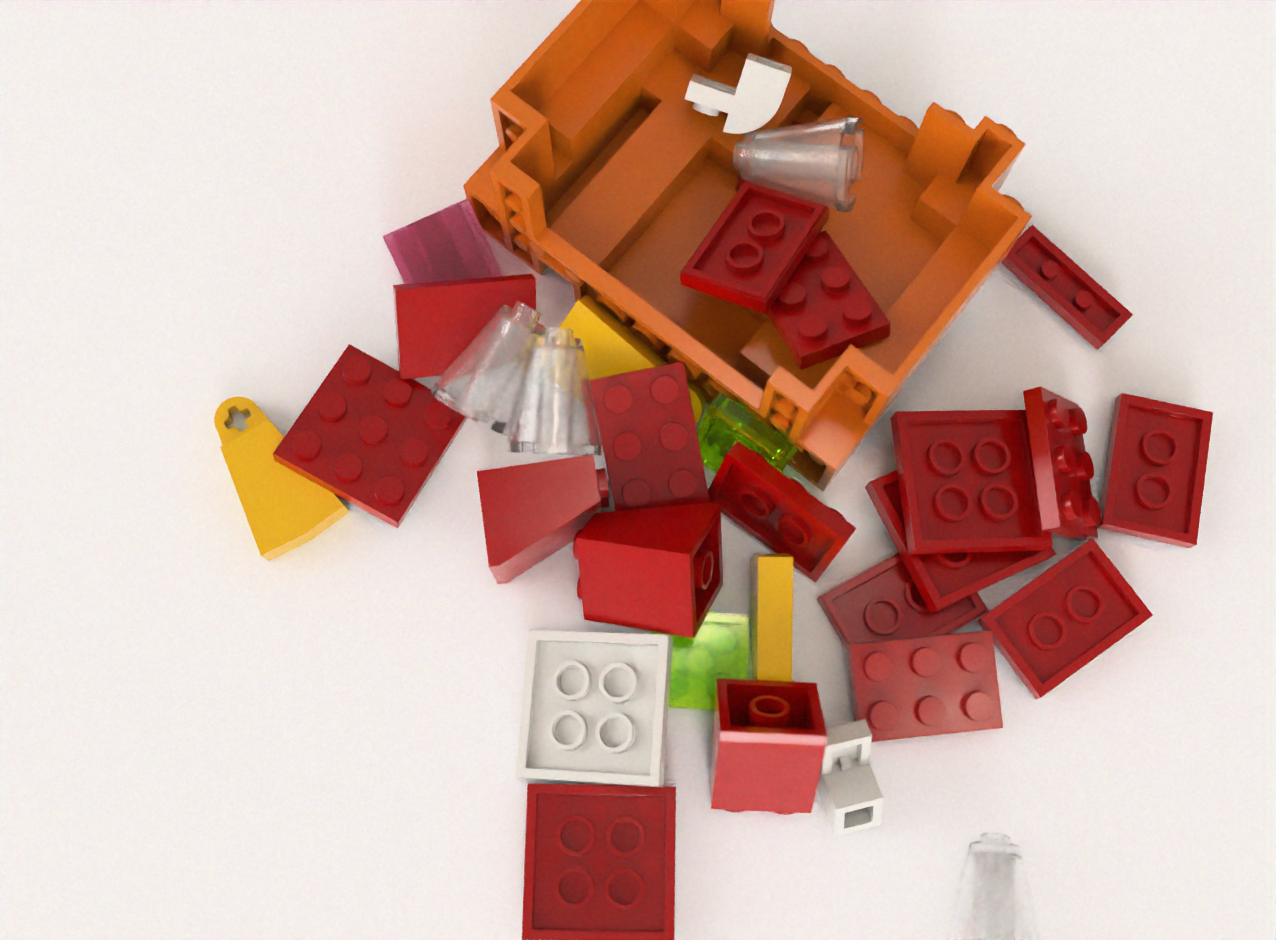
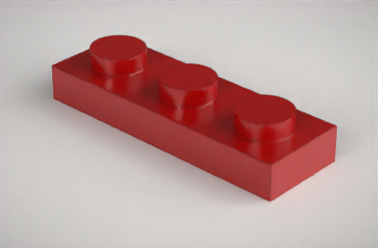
(1066, 287)

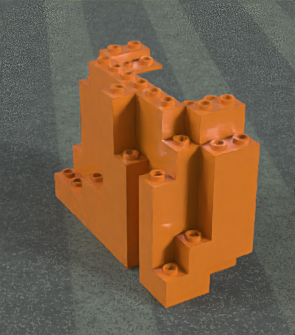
(624, 179)

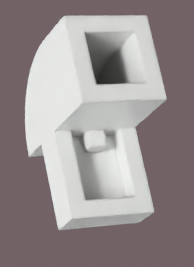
(750, 103)
(847, 780)

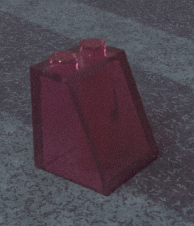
(442, 247)

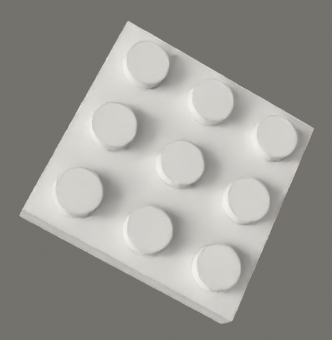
(595, 707)

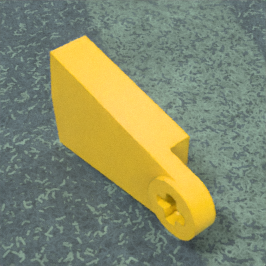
(614, 349)
(277, 502)
(771, 616)

